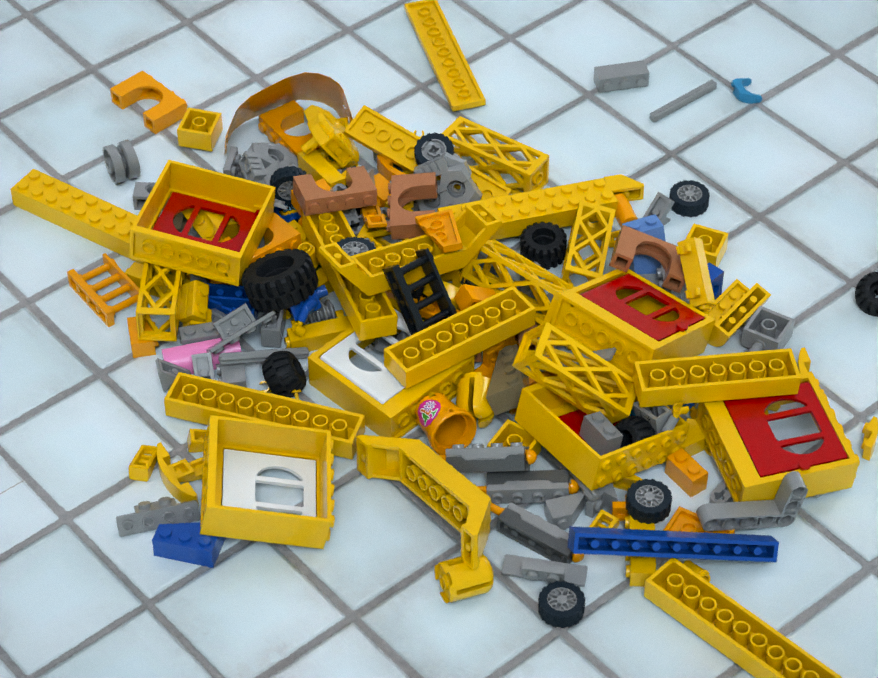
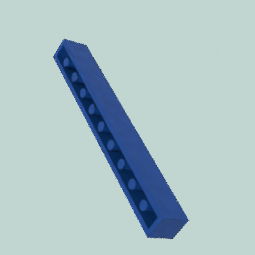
(672, 544)

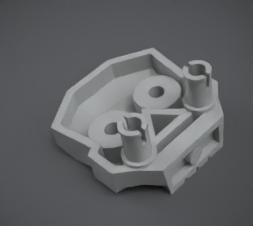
(263, 160)
(453, 171)

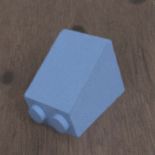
(652, 226)

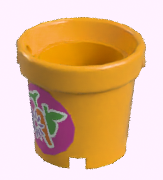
(444, 423)

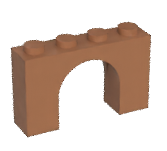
(404, 190)
(314, 200)
(633, 242)

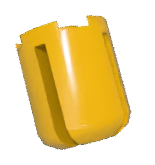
(472, 397)
(462, 582)

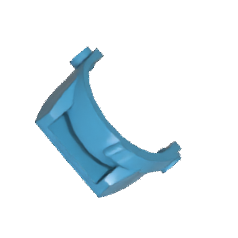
(742, 94)

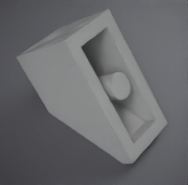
(564, 510)

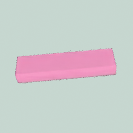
(182, 354)

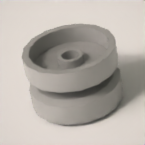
(121, 161)

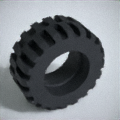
(280, 280)

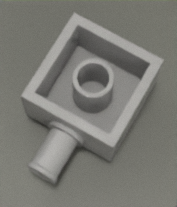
(767, 330)

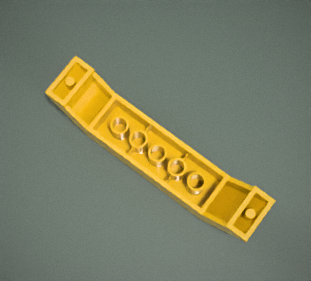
(365, 271)
(433, 482)

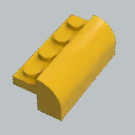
(209, 222)
(734, 309)

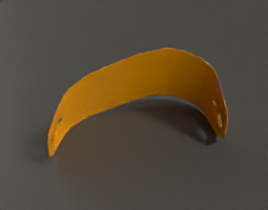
(297, 87)

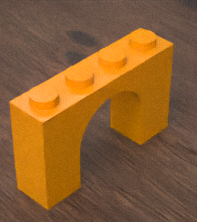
(142, 87)
(280, 119)
(280, 235)

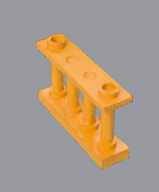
(98, 302)

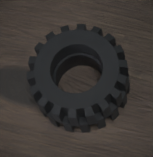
(544, 244)

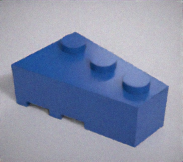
(228, 298)
(186, 544)

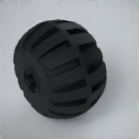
(865, 294)
(283, 373)
(634, 430)

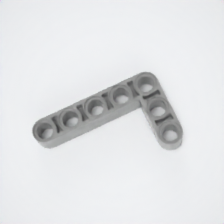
(757, 514)

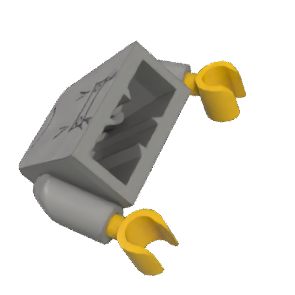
(660, 416)

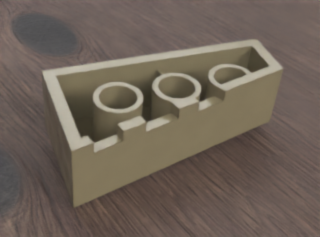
(506, 382)

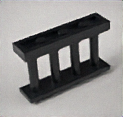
(404, 299)

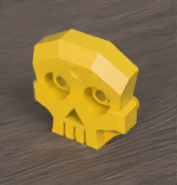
(330, 136)

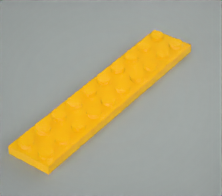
(444, 55)
(398, 146)

